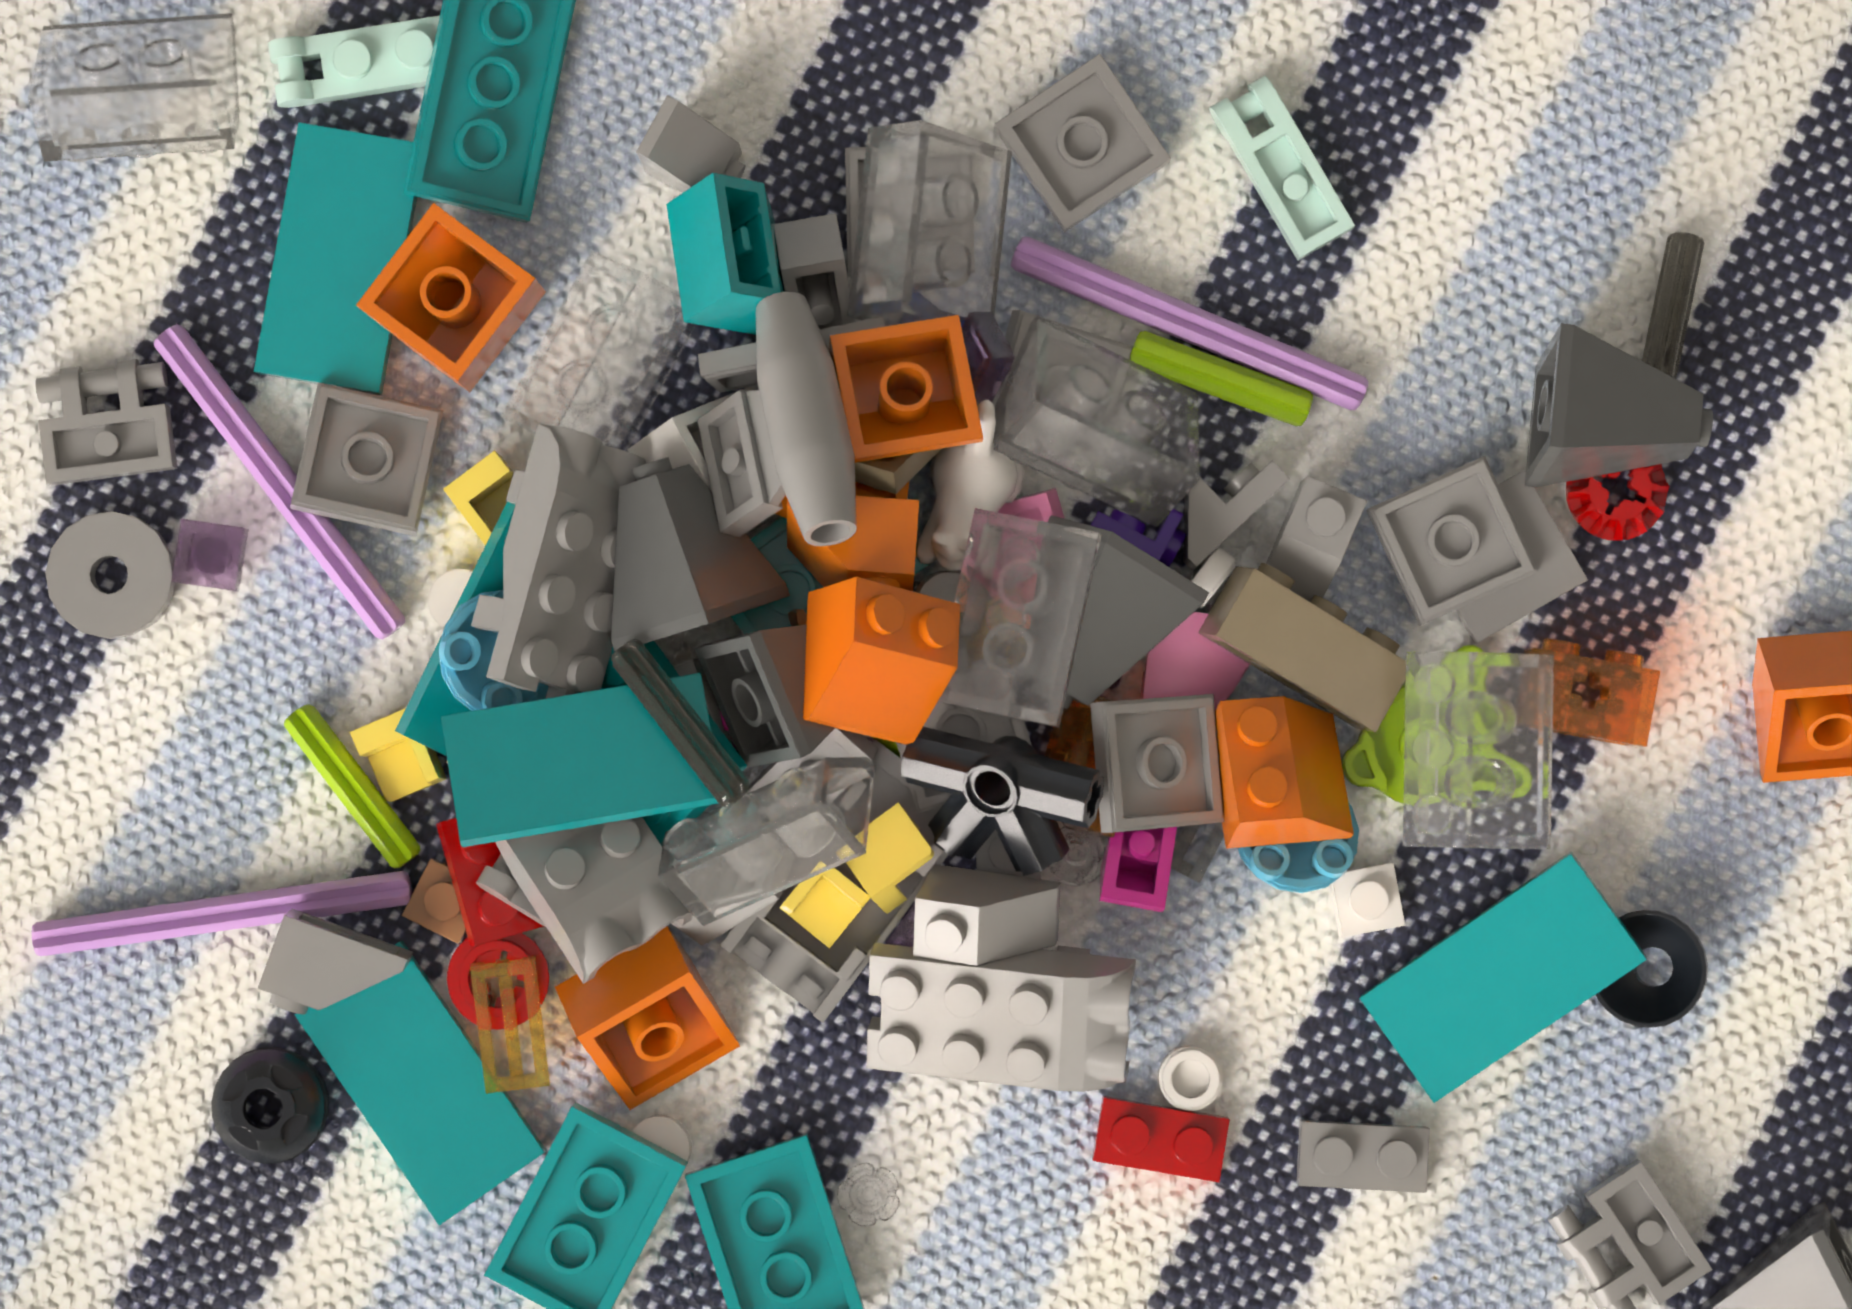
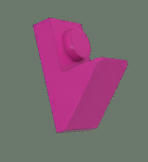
(1138, 868)

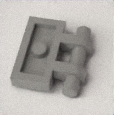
(106, 442)
(1645, 1231)

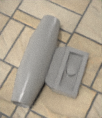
(785, 435)

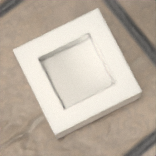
(1367, 900)

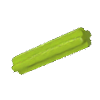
(1222, 378)
(352, 786)

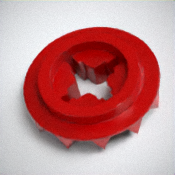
(1628, 518)
(460, 980)

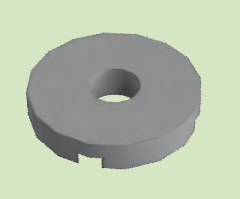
(75, 562)

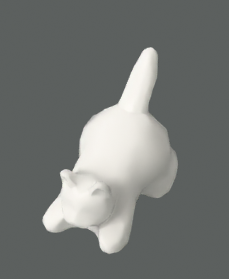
(966, 480)

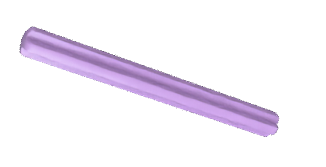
(1189, 323)
(278, 480)
(220, 913)

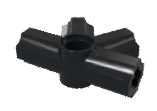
(1002, 790)

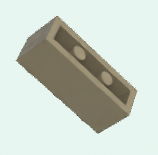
(1306, 646)

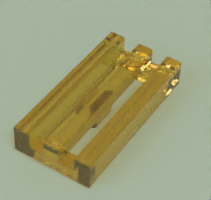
(504, 970)

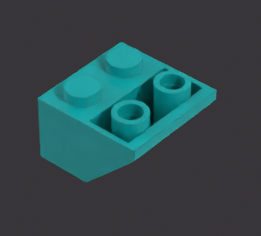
(724, 251)

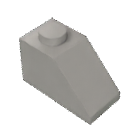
(687, 148)
(815, 266)
(1315, 536)
(983, 915)
(325, 963)

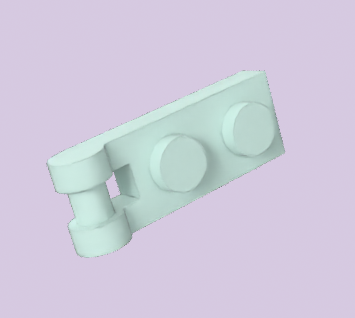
(354, 62)
(1283, 169)

